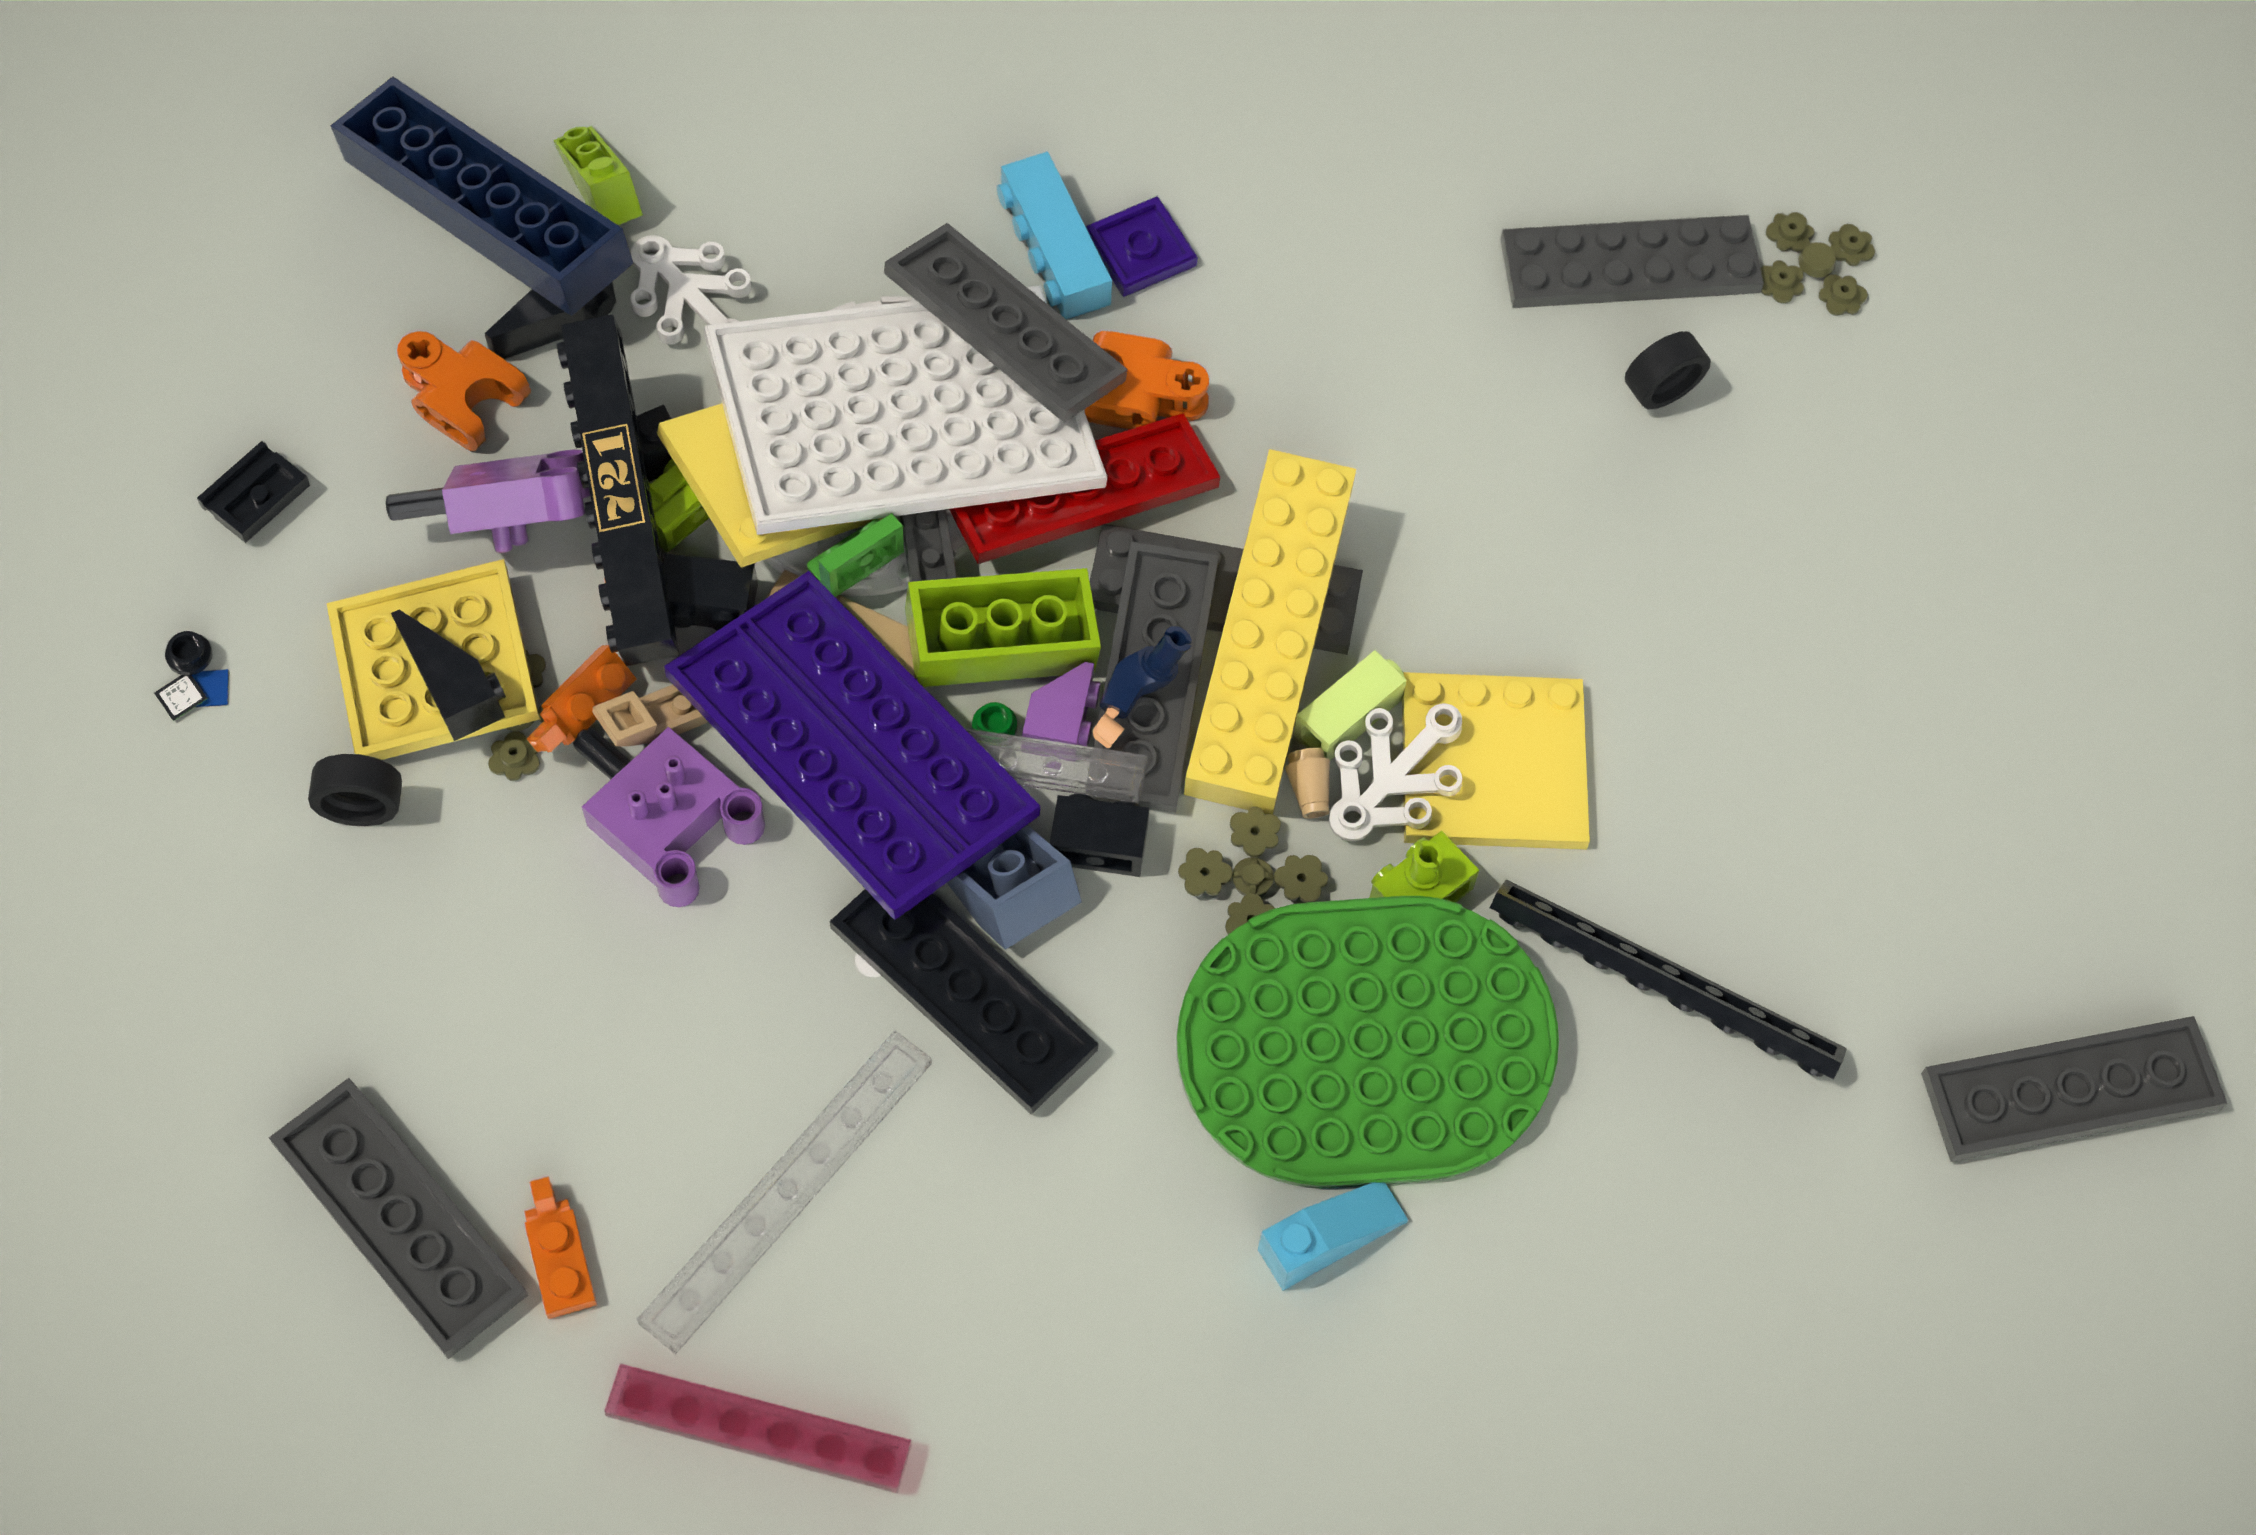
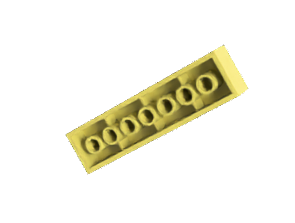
(1269, 632)

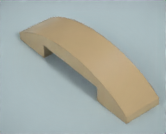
(642, 719)

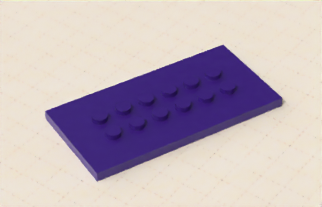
(852, 743)

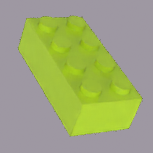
(1001, 626)

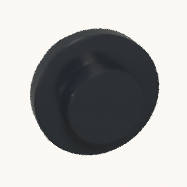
(188, 653)

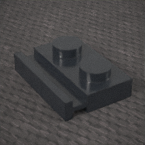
(253, 491)

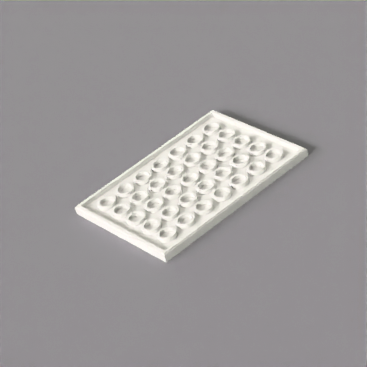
(883, 418)

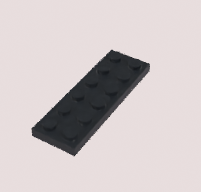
(969, 994)

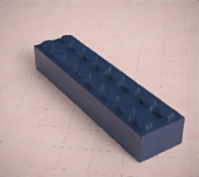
(483, 195)

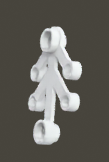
(682, 286)
(1393, 777)

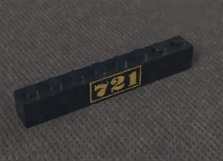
(619, 491)

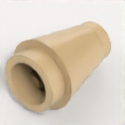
(1310, 780)

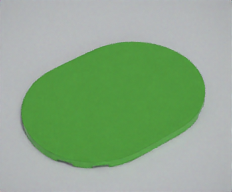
(1367, 1041)

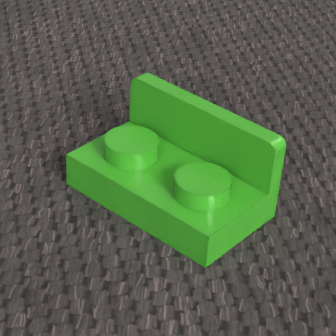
(858, 554)

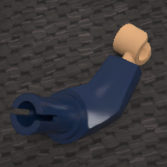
(1137, 676)

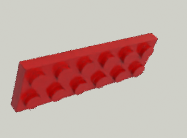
(1143, 472)

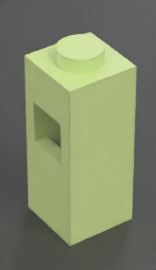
(1343, 708)

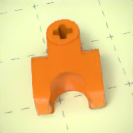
(455, 382)
(1152, 385)

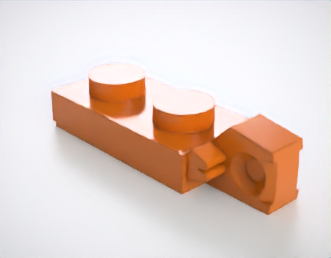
(571, 705)
(557, 1253)

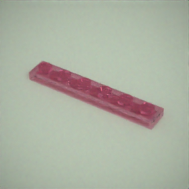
(758, 1428)

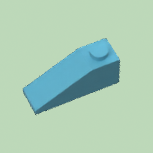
(1328, 1232)

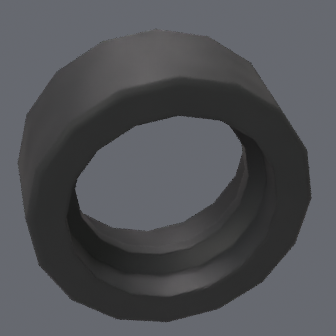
(1667, 370)
(355, 790)

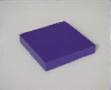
(1141, 246)

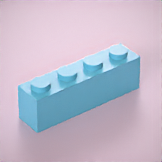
(1055, 236)

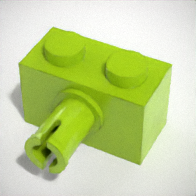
(1430, 870)

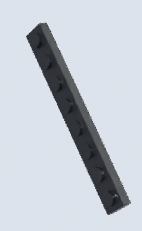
(1682, 986)

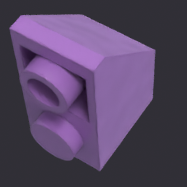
(1060, 707)

